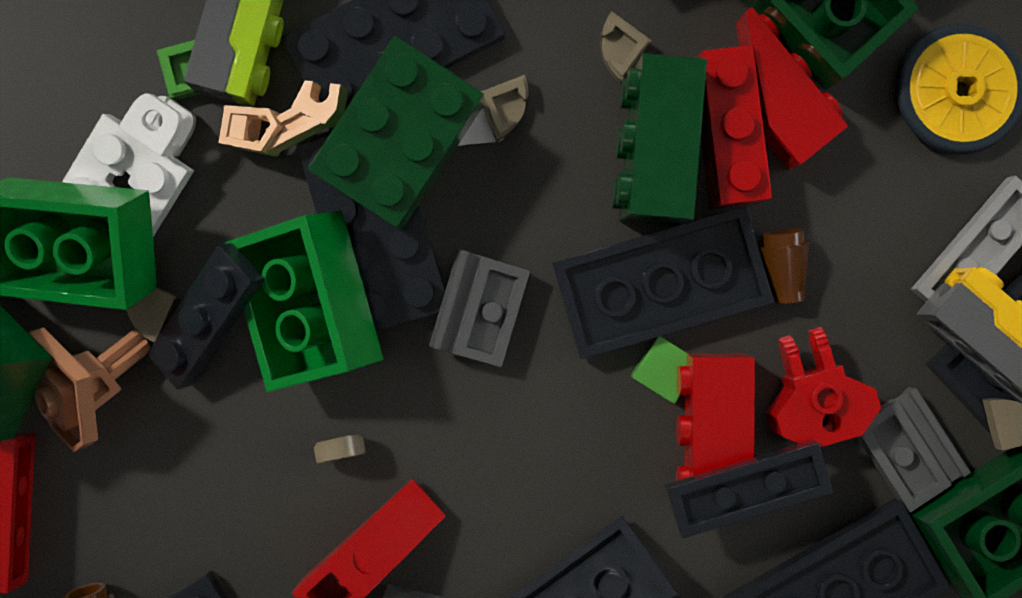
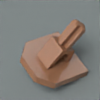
(81, 384)

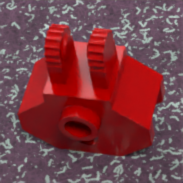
(819, 392)

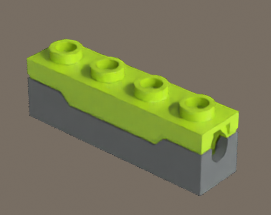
(234, 49)

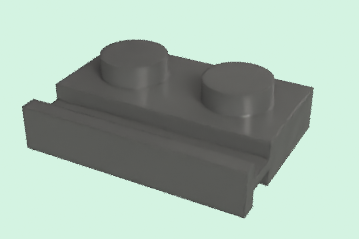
(479, 308)
(912, 450)

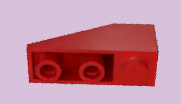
(793, 109)
(373, 547)

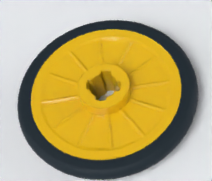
(929, 88)

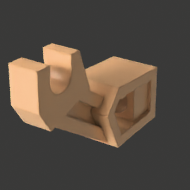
(307, 117)

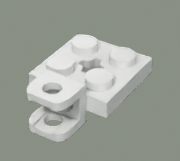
(142, 149)

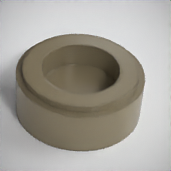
(339, 448)

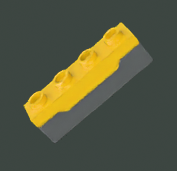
(980, 324)

